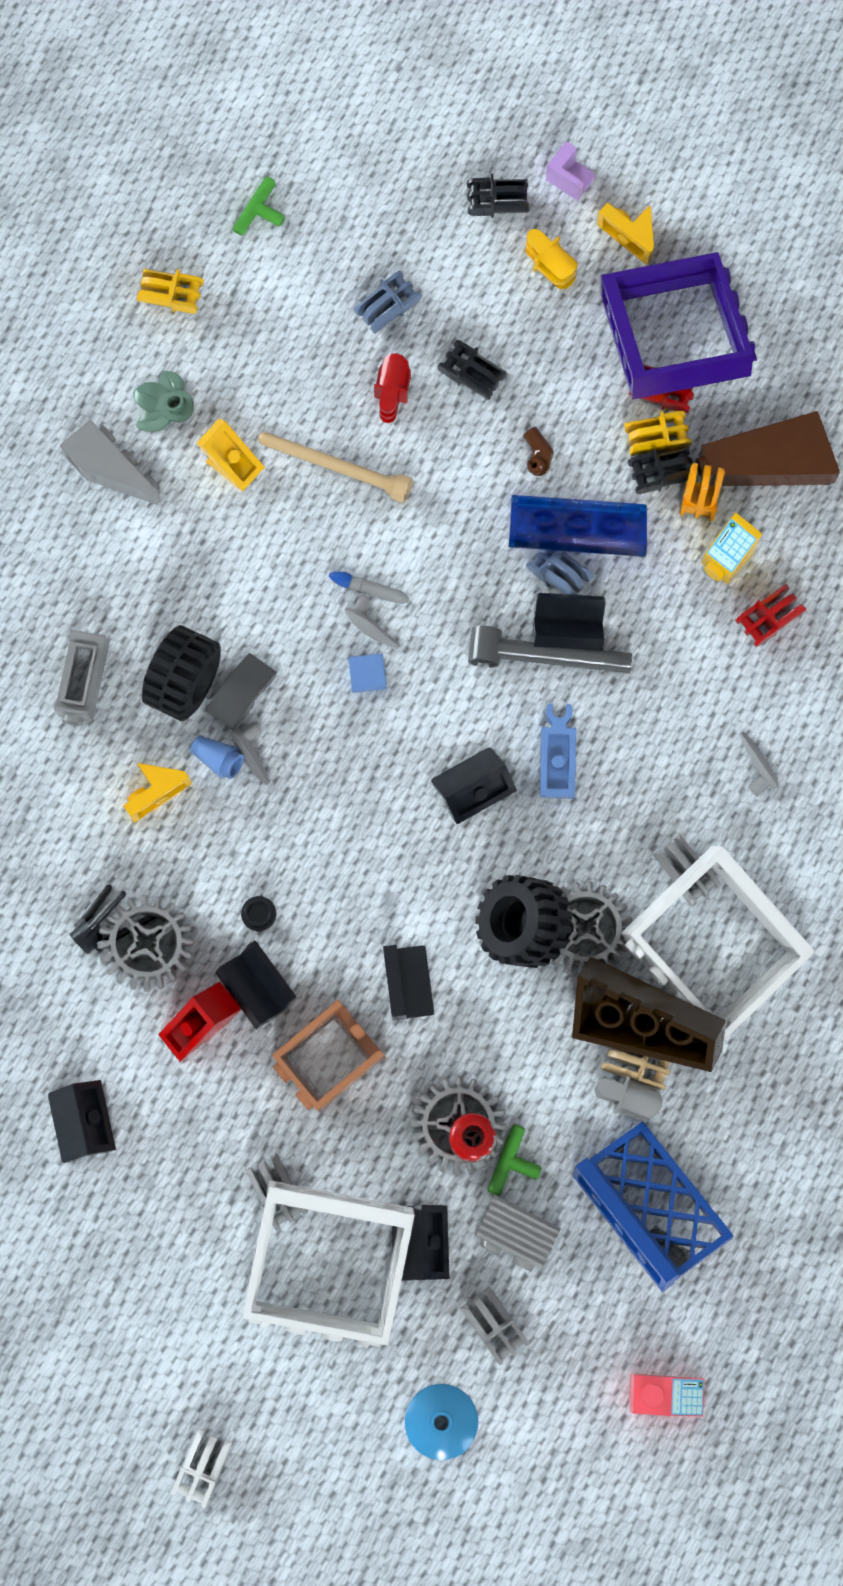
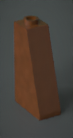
(774, 455)

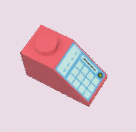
(666, 1395)

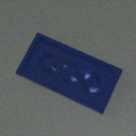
(578, 525)

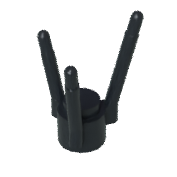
(87, 928)

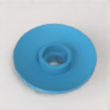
(437, 1401)

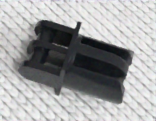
(504, 195)
(475, 372)
(666, 467)

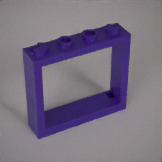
(671, 277)

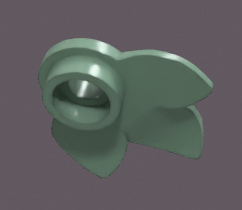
(158, 402)

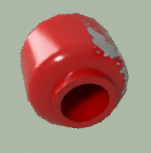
(482, 1127)

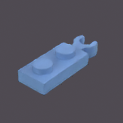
(558, 756)

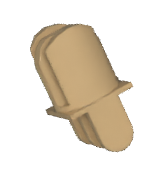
(640, 1063)

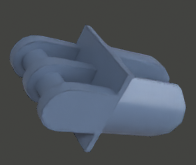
(386, 305)
(560, 571)

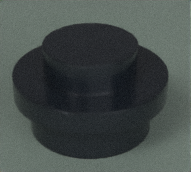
(258, 913)

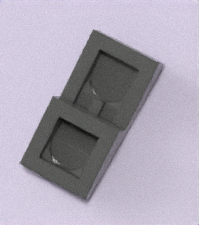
(240, 691)

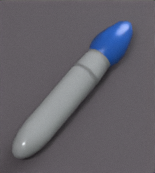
(368, 587)

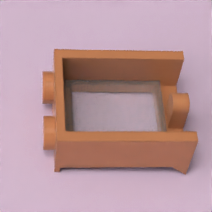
(327, 1057)

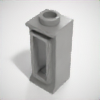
(75, 711)

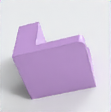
(567, 173)

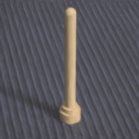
(394, 485)

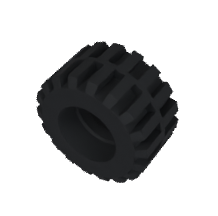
(181, 673)
(545, 925)

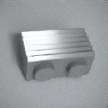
(517, 1233)

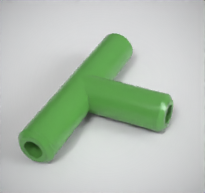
(257, 207)
(509, 1160)

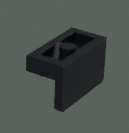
(569, 621)
(474, 785)
(408, 982)
(256, 985)
(81, 1120)
(428, 1244)

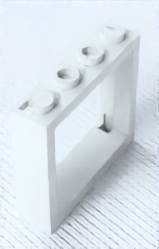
(796, 947)
(330, 1326)

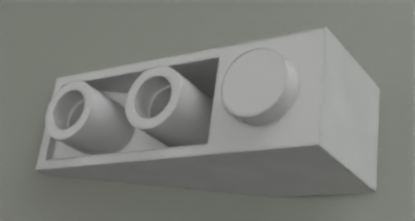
(102, 463)

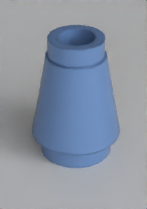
(218, 756)

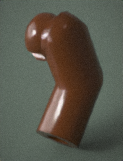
(541, 454)

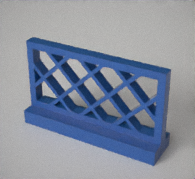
(628, 1225)

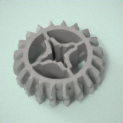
(606, 906)
(164, 967)
(433, 1124)

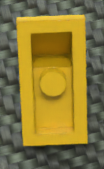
(634, 236)
(230, 455)
(164, 785)

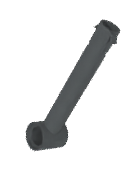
(489, 646)

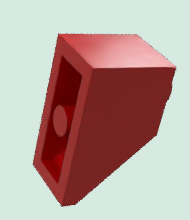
(199, 1020)

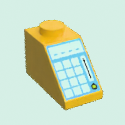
(731, 549)

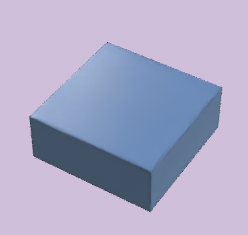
(367, 673)

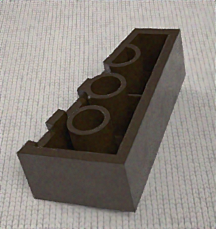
(643, 1019)

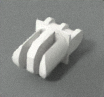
(200, 1471)

